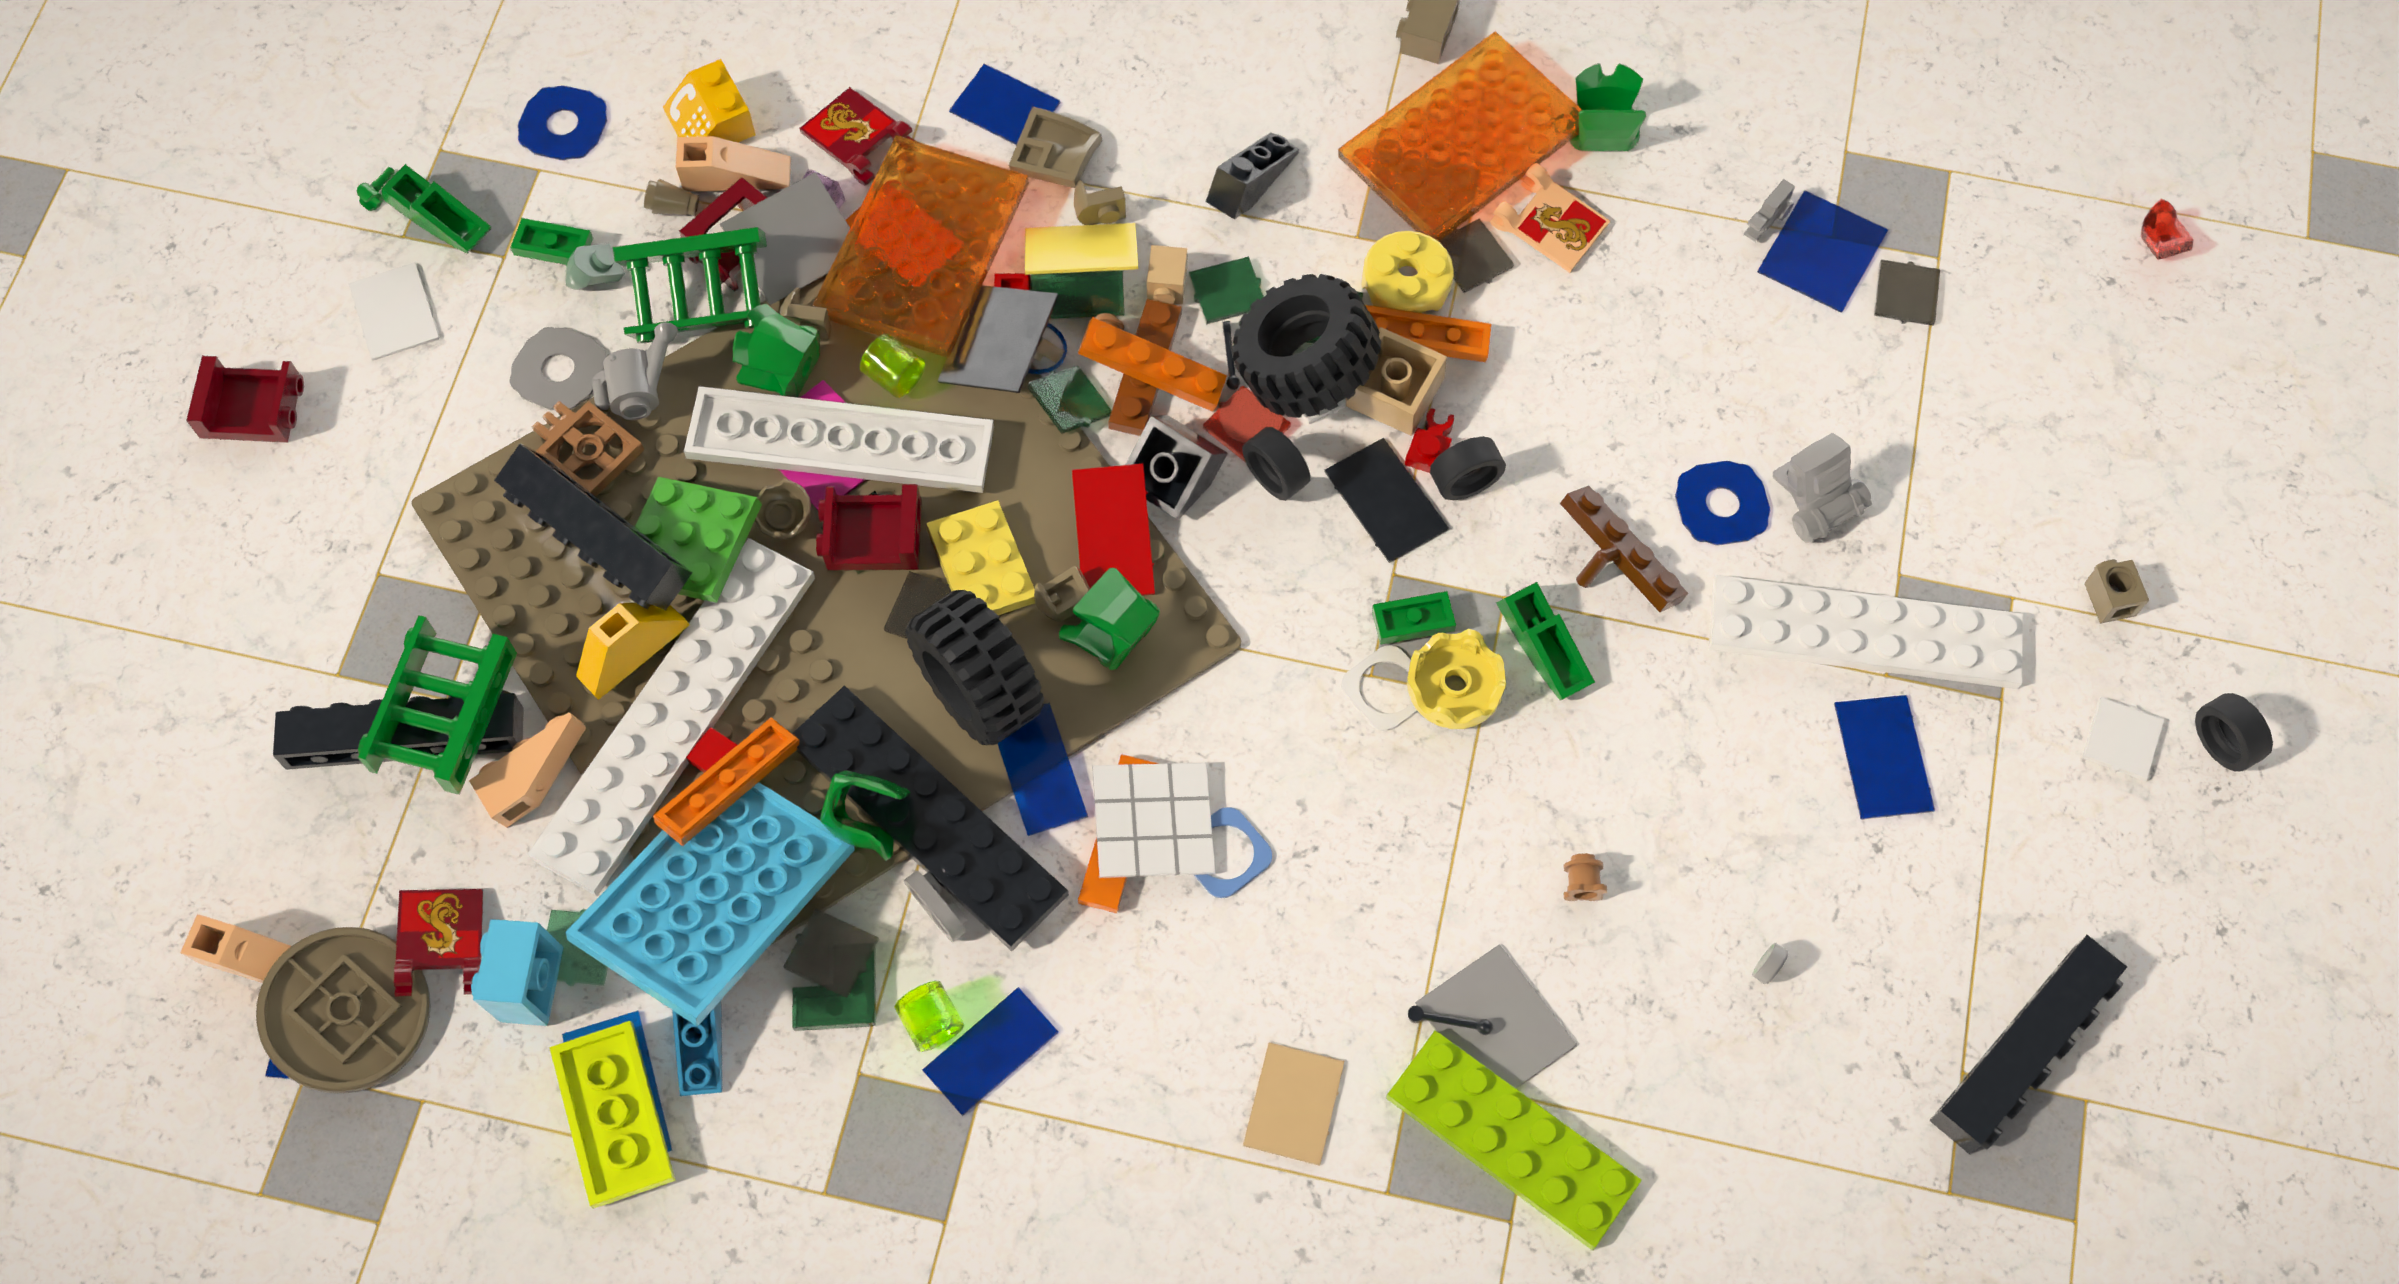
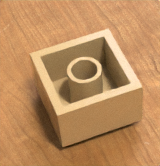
(1401, 383)

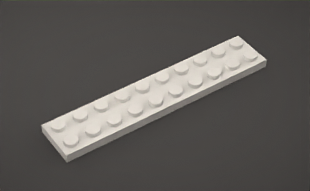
(669, 718)

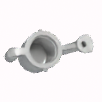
(632, 377)

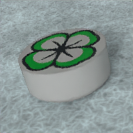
(1770, 963)

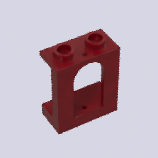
(739, 194)

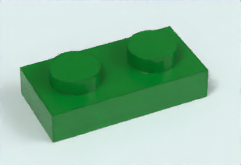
(548, 241)
(1413, 617)

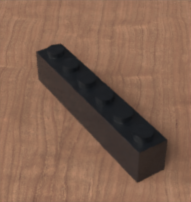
(593, 528)
(333, 734)
(2028, 1045)

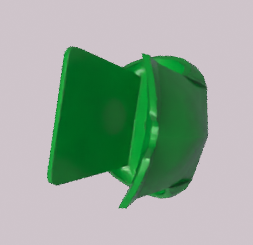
(1607, 110)
(776, 353)
(1112, 619)
(855, 832)

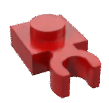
(1429, 443)

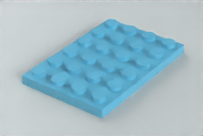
(704, 911)

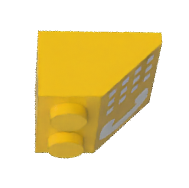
(709, 106)

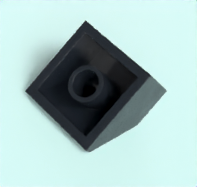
(1175, 464)

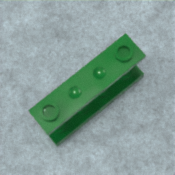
(673, 255)
(464, 731)

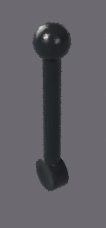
(1232, 381)
(1416, 1015)

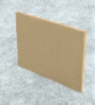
(1293, 1104)

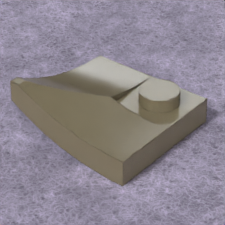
(1054, 148)

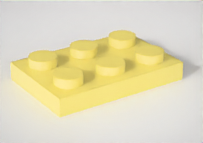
(982, 557)

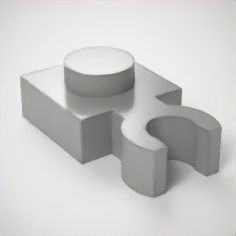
(1775, 206)

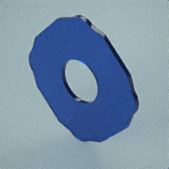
(573, 145)
(1707, 527)

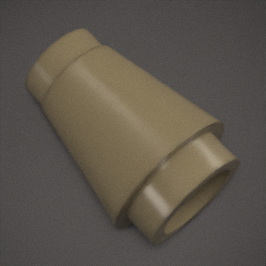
(670, 199)

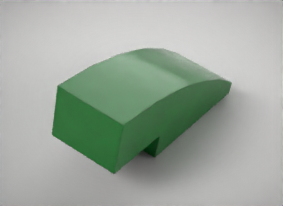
(434, 209)
(1545, 641)

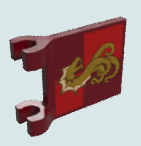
(852, 130)
(438, 933)

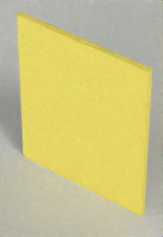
(1080, 248)

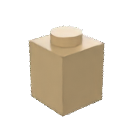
(1167, 274)

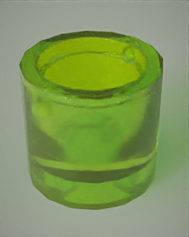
(892, 365)
(929, 1016)

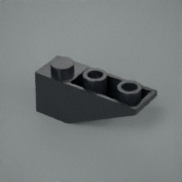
(1249, 174)

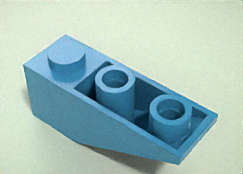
(699, 1053)

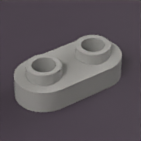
(926, 892)

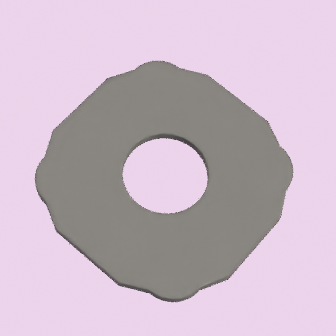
(527, 367)

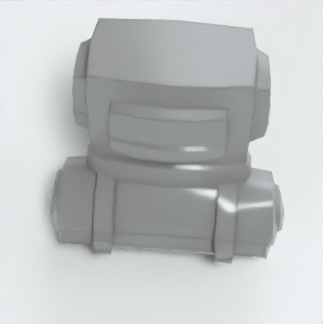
(1823, 487)

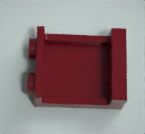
(244, 402)
(870, 530)

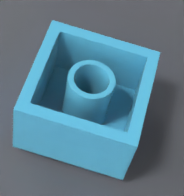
(517, 972)

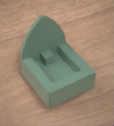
(592, 266)

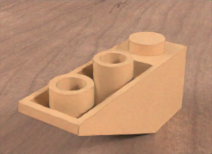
(718, 163)
(526, 774)
(231, 948)

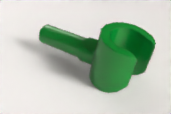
(369, 193)

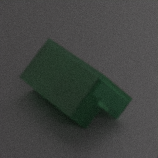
(1083, 292)

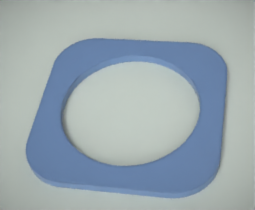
(1262, 855)

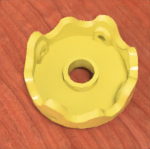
(1411, 293)
(1461, 656)

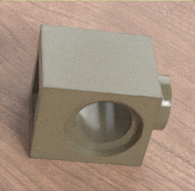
(2111, 604)

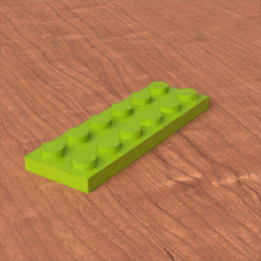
(1514, 1140)

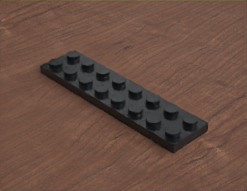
(933, 823)

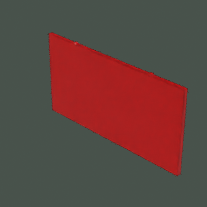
(1113, 524)

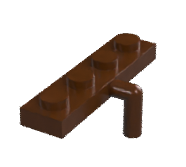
(1622, 548)

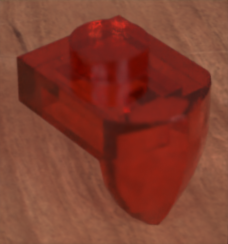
(2164, 231)

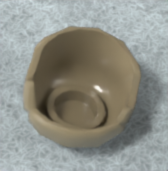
(783, 510)

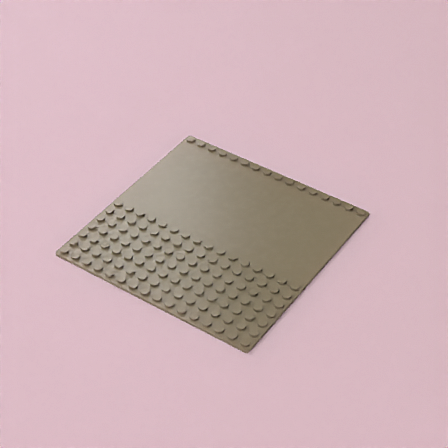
(835, 636)

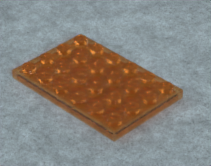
(1463, 137)
(921, 245)

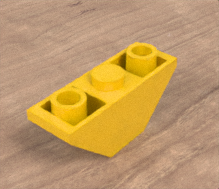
(624, 642)

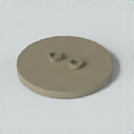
(334, 1012)

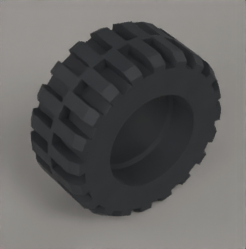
(1326, 369)
(975, 667)

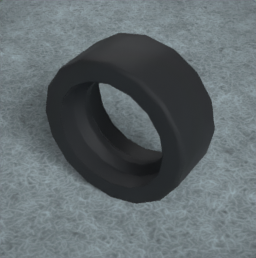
(1276, 463)
(1467, 468)
(2233, 732)

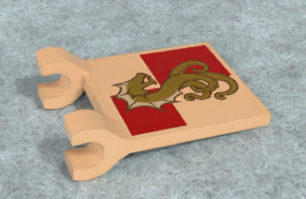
(1552, 221)

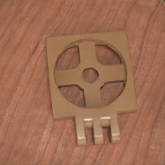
(567, 429)

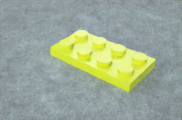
(612, 1114)

